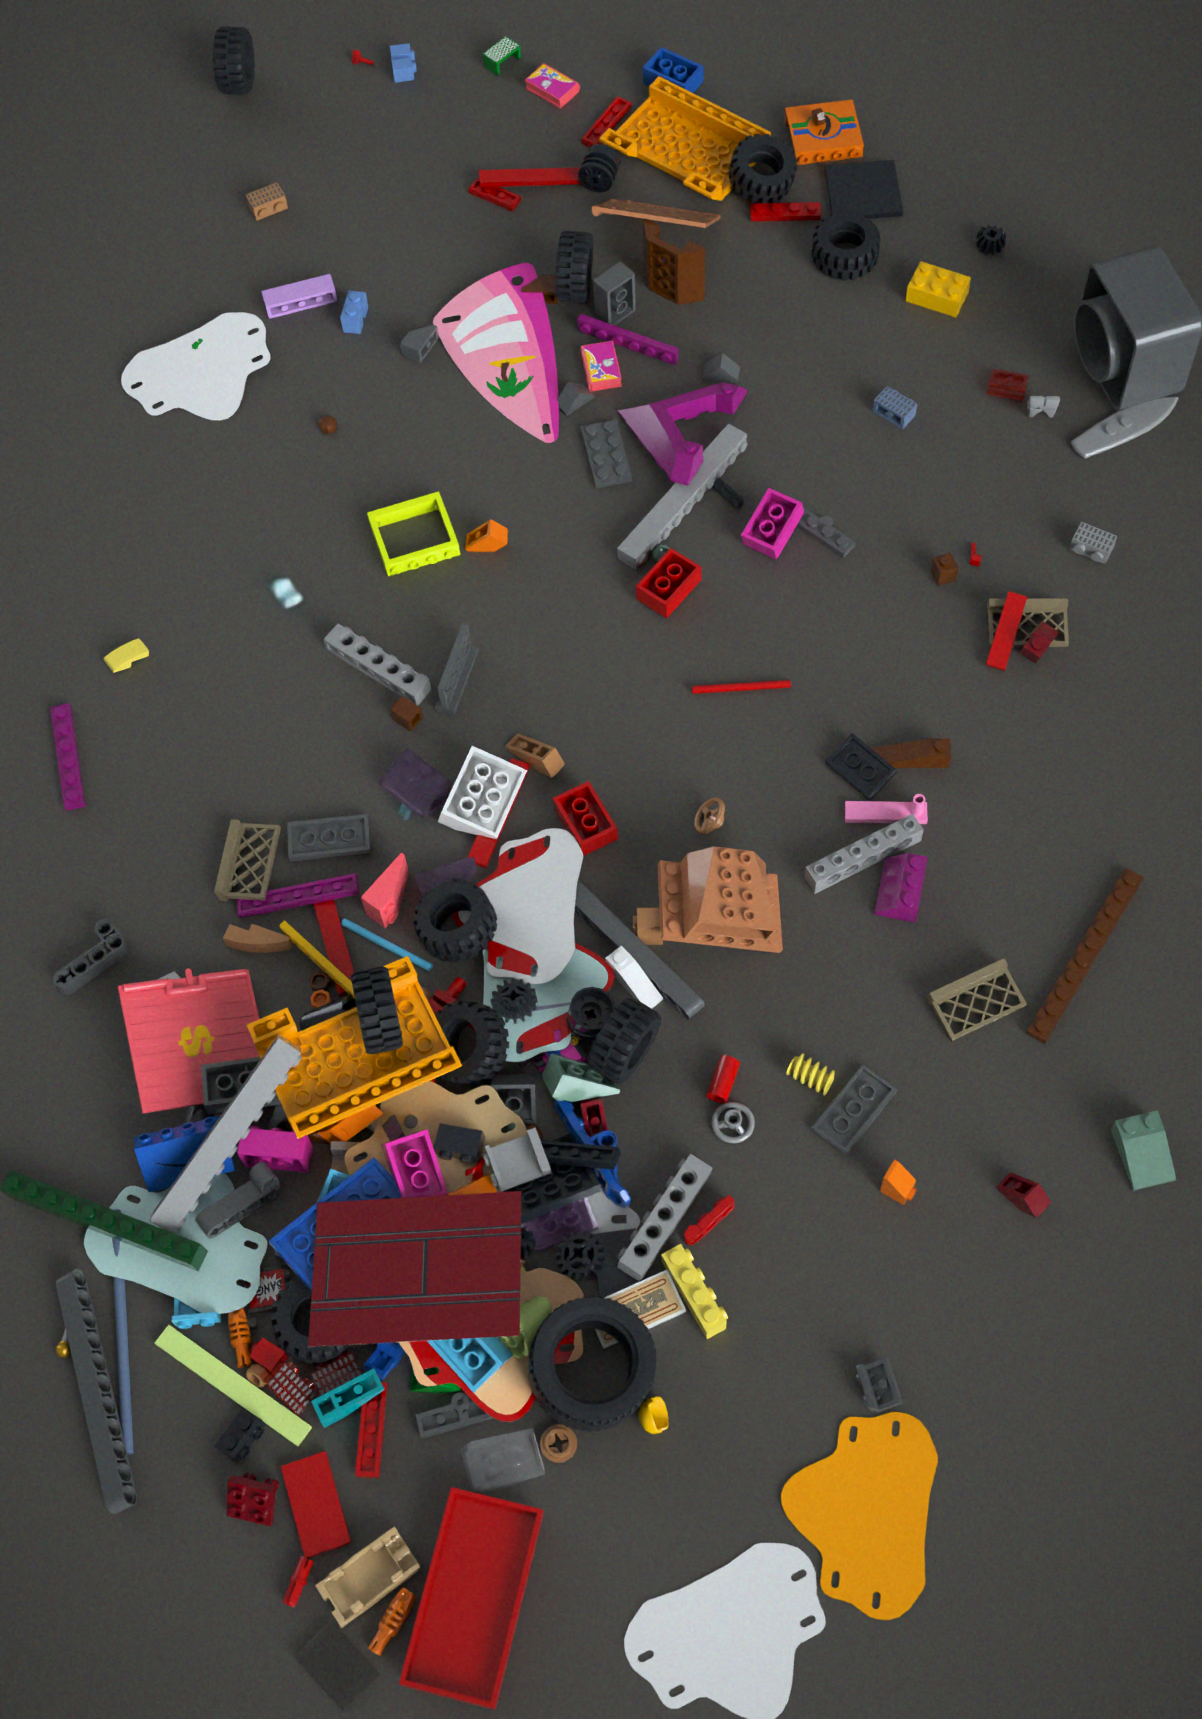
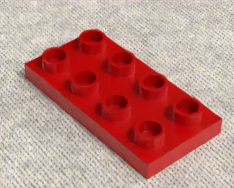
(472, 1598)

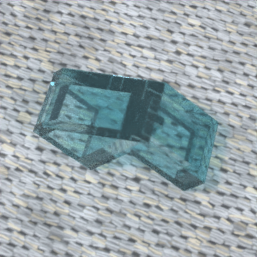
(284, 592)

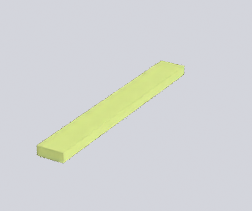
(233, 1385)

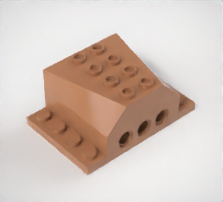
(720, 900)

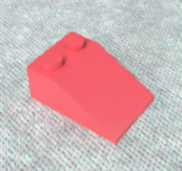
(385, 895)

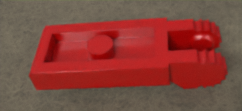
(709, 1221)

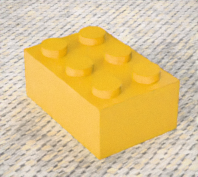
(938, 289)

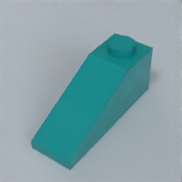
(347, 1398)

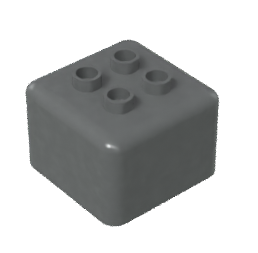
(1137, 327)

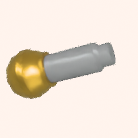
(63, 1348)

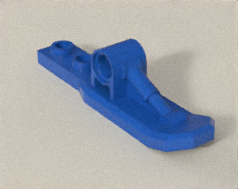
(607, 1178)

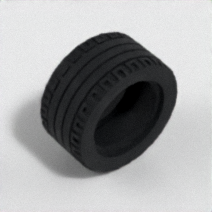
(626, 1329)

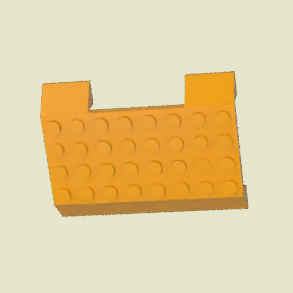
(684, 137)
(335, 1070)

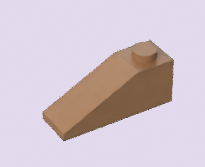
(539, 755)

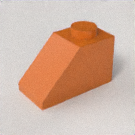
(487, 537)
(898, 1183)

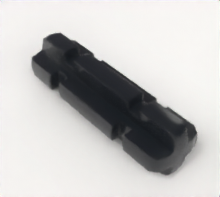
(728, 493)

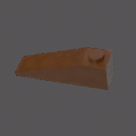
(917, 754)

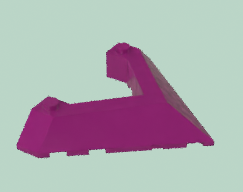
(660, 435)

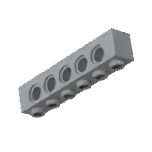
(337, 642)
(863, 853)
(636, 1265)

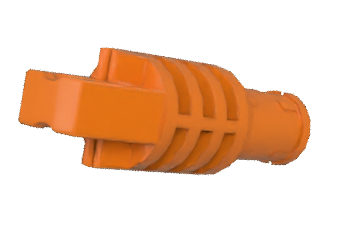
(240, 1336)
(392, 1620)

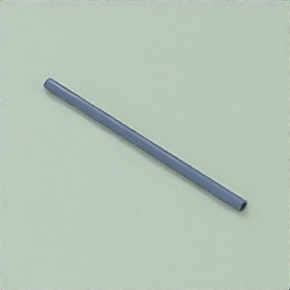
(123, 1357)

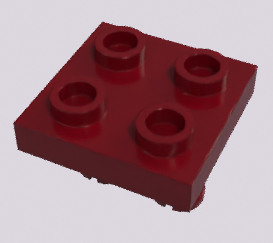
(251, 1499)

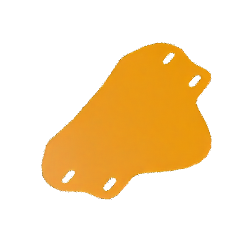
(869, 1512)

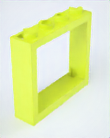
(405, 511)

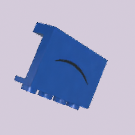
(166, 1152)

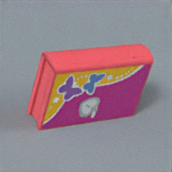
(552, 85)
(601, 366)

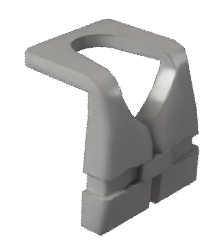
(1039, 403)

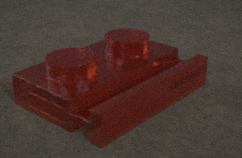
(1007, 384)

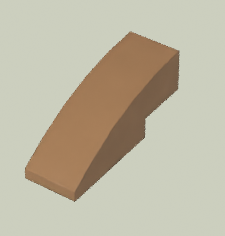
(256, 939)

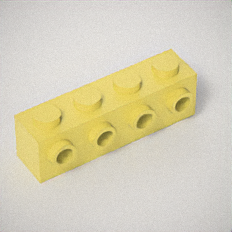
(694, 1291)

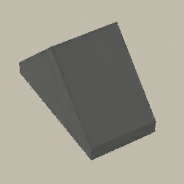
(721, 369)
(574, 397)

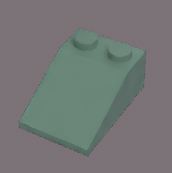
(575, 1080)
(1144, 1150)

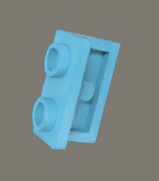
(186, 1316)

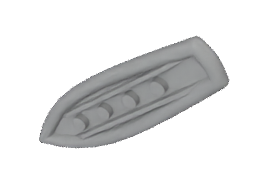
(1123, 426)

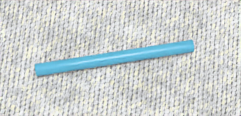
(386, 944)

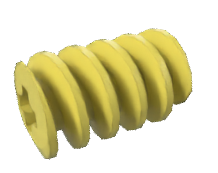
(812, 1073)

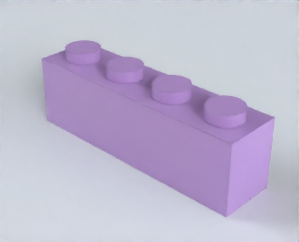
(299, 296)

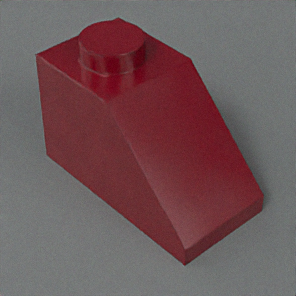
(1039, 642)
(593, 1116)
(1024, 1194)

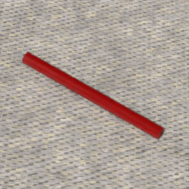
(741, 686)

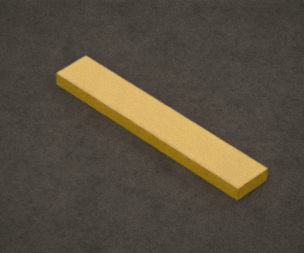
(317, 958)

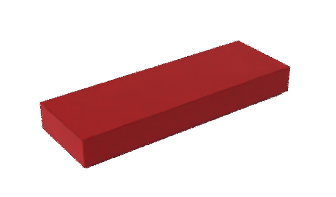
(495, 195)

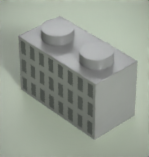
(1093, 542)

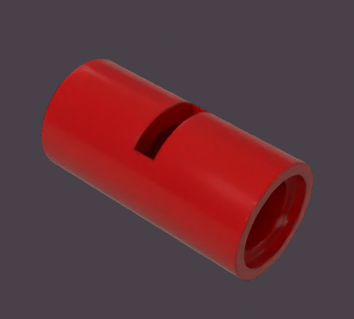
(723, 1079)

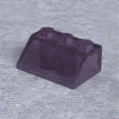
(416, 783)
(553, 1226)

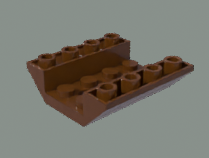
(673, 271)

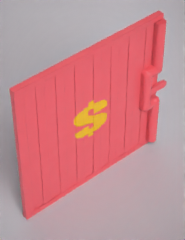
(182, 1025)

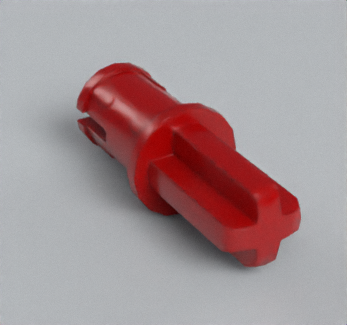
(297, 1581)

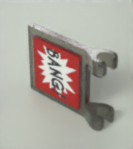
(271, 1282)

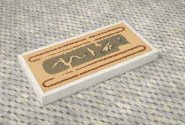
(652, 1299)

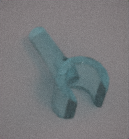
(404, 809)

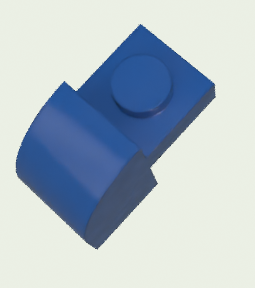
(385, 1358)

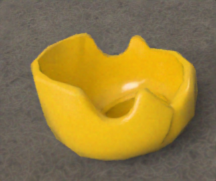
(653, 1415)

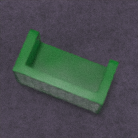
(499, 53)

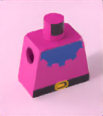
(572, 1051)

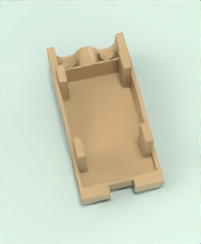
(368, 1576)

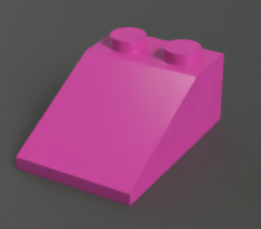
(414, 1165)

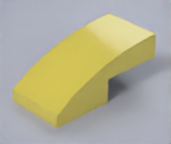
(123, 656)

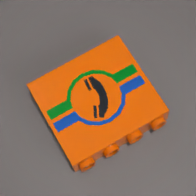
(832, 141)

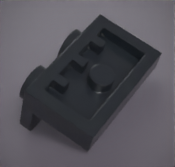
(240, 1435)

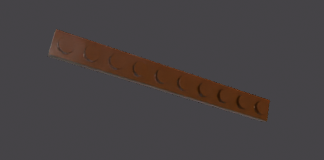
(1084, 956)

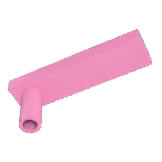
(885, 811)

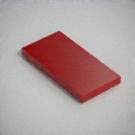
(315, 1505)

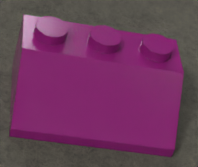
(901, 887)

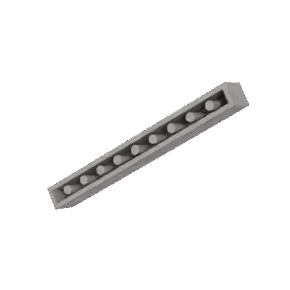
(681, 498)
(225, 1134)

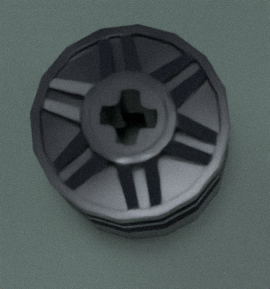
(599, 168)
(585, 1003)

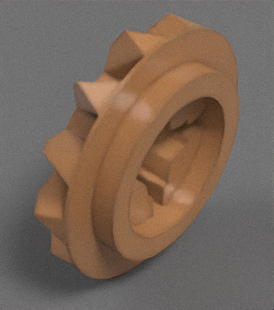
(548, 1439)

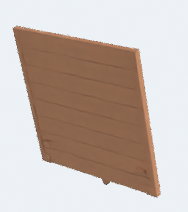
(655, 212)

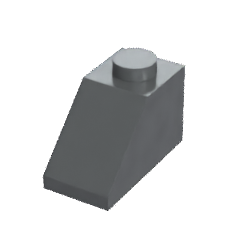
(419, 342)

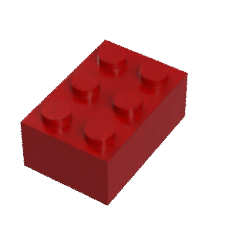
(668, 583)
(585, 818)

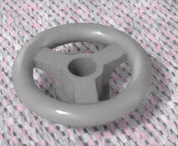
(732, 1114)

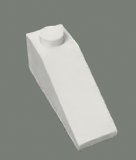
(633, 978)

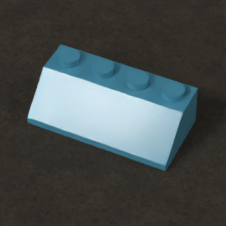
(473, 1358)

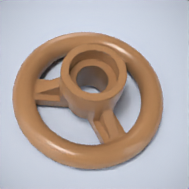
(712, 818)

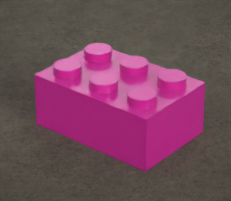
(772, 523)
(276, 1148)

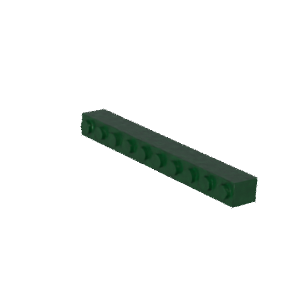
(104, 1220)

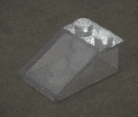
(502, 1461)

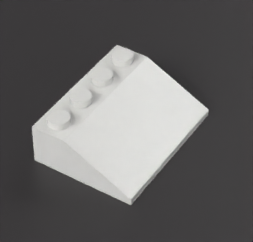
(482, 794)

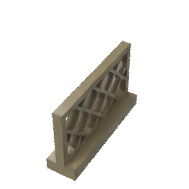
(1033, 606)
(230, 862)
(970, 982)

